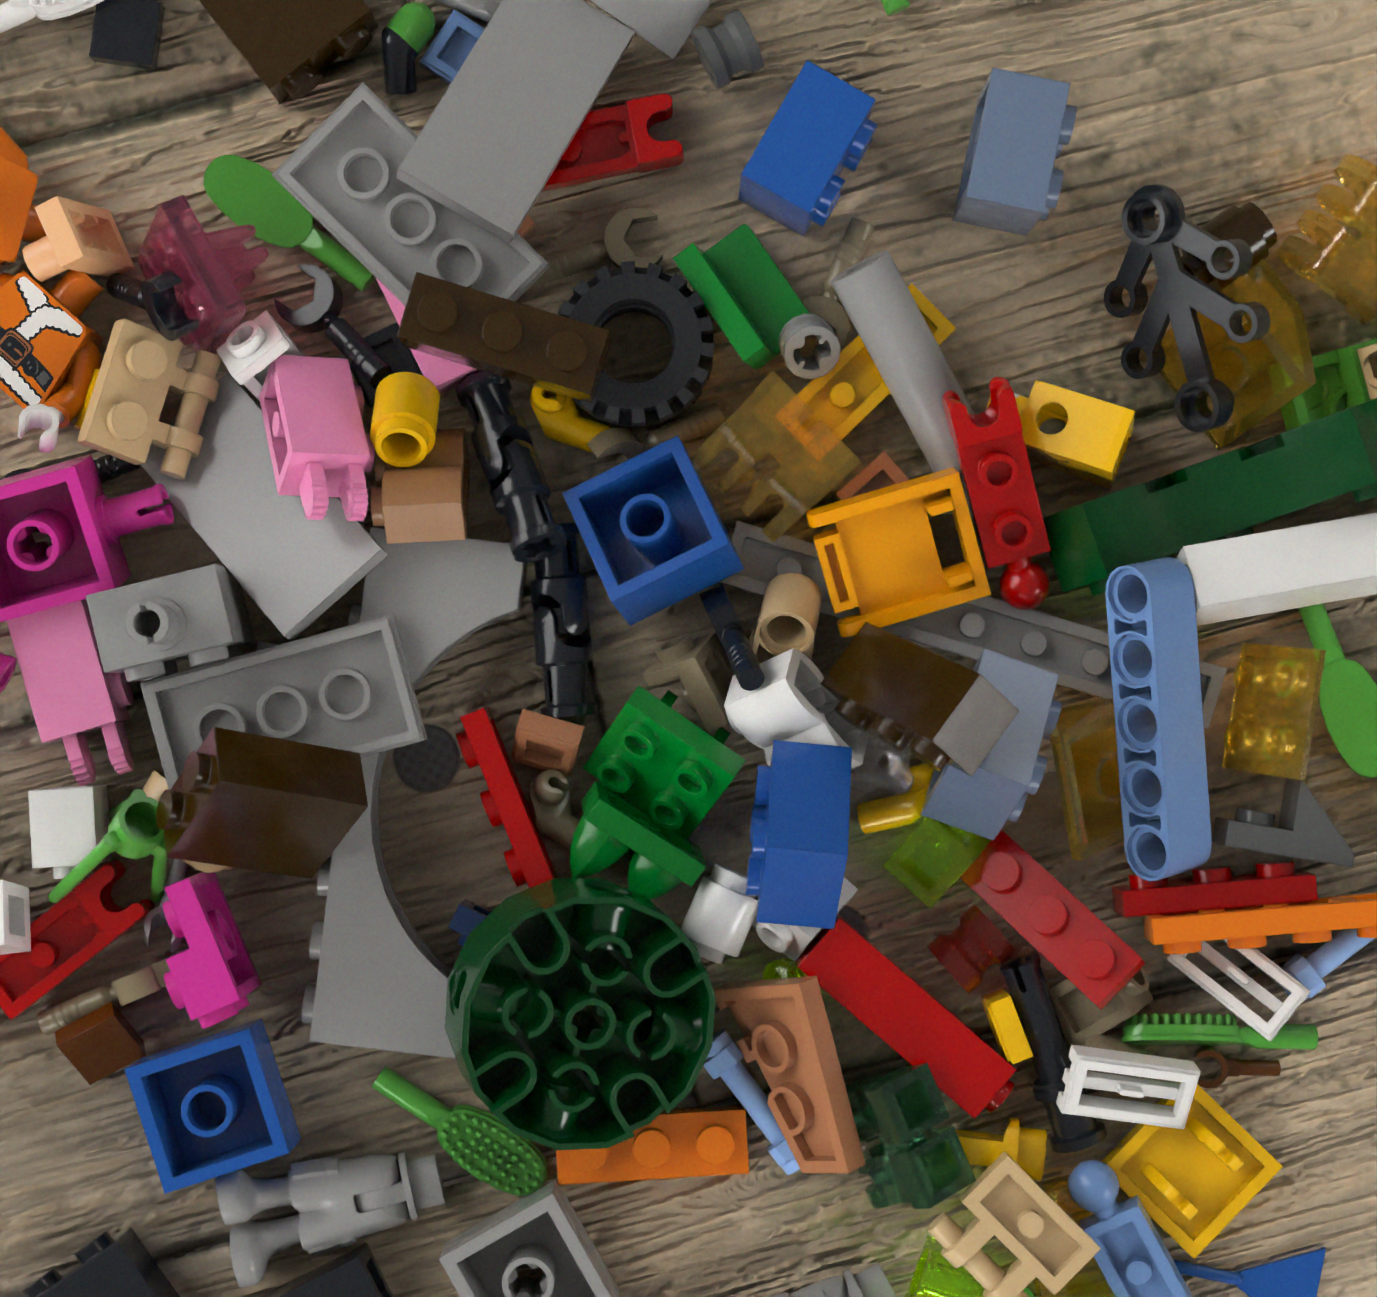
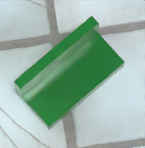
(743, 293)

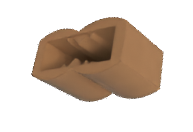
(427, 498)

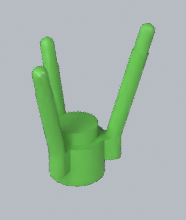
(132, 835)

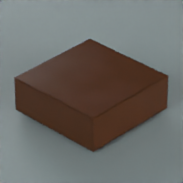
(100, 1043)

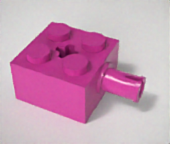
(84, 535)

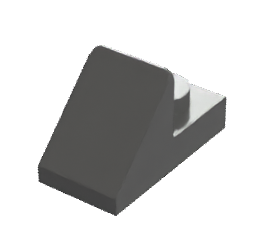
(1301, 833)

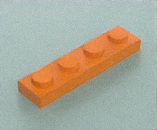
(1251, 925)

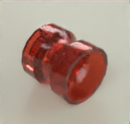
(971, 948)

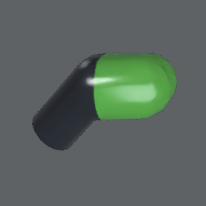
(401, 44)

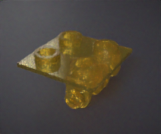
(1273, 710)

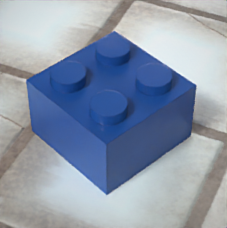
(805, 149)
(653, 531)
(800, 834)
(213, 1105)

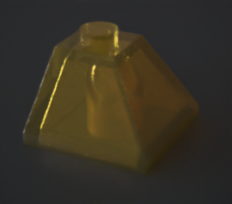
(1258, 372)

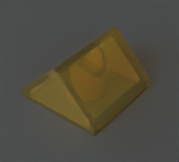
(1088, 776)

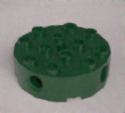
(521, 1024)

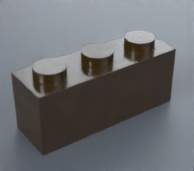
(504, 337)
(918, 700)

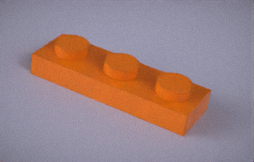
(671, 1146)

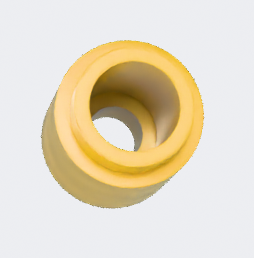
(404, 418)

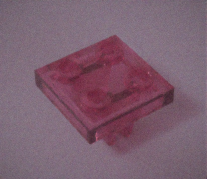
(210, 265)

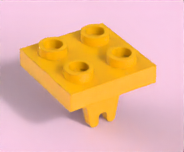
(1193, 1175)

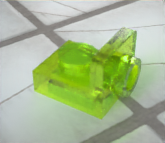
(934, 858)

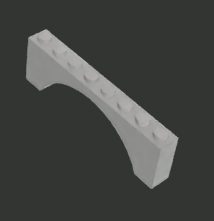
(374, 970)

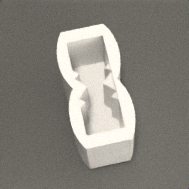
(791, 708)

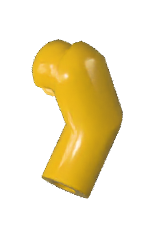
(562, 419)

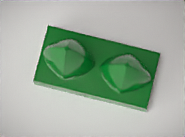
(613, 827)

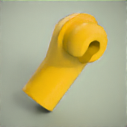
(897, 809)

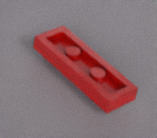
(505, 799)
(1216, 889)
(1052, 920)

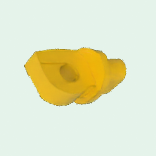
(1022, 1144)

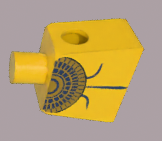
(1090, 442)

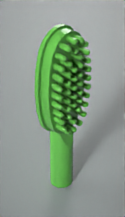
(254, 197)
(1345, 696)
(1211, 1031)
(472, 1138)

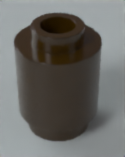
(1245, 223)

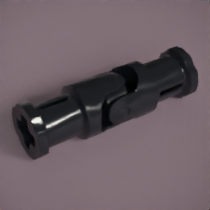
(511, 466)
(564, 663)

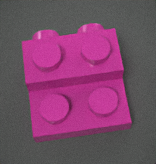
(216, 967)

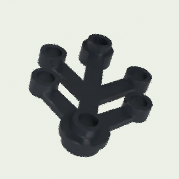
(1178, 298)

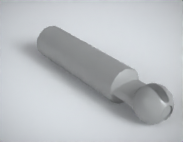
(903, 354)

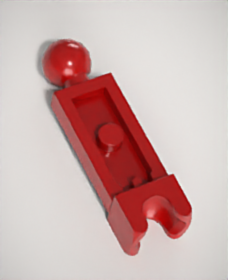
(618, 143)
(1001, 492)
(67, 939)

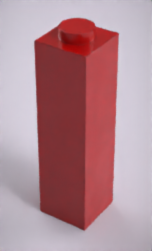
(908, 1017)

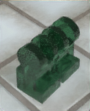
(911, 1159)

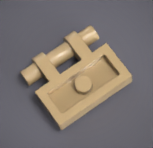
(132, 392)
(1026, 1222)

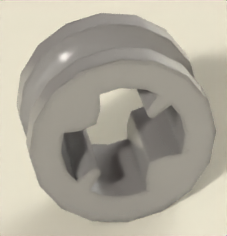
(793, 337)

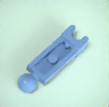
(1131, 1248)

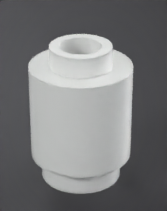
(720, 914)

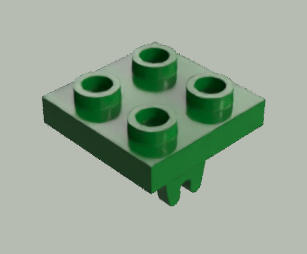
(664, 762)

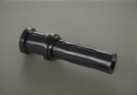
(1050, 1053)

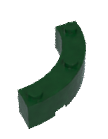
(1216, 497)

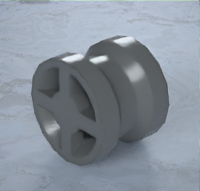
(727, 49)

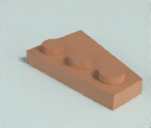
(796, 1052)

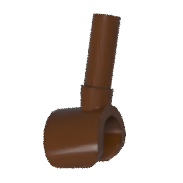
(1234, 1067)

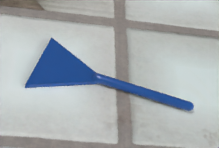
(1284, 1277)

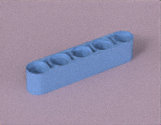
(1158, 717)

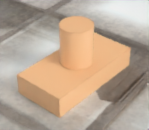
(76, 239)

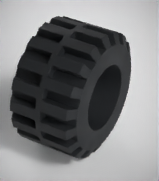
(690, 330)

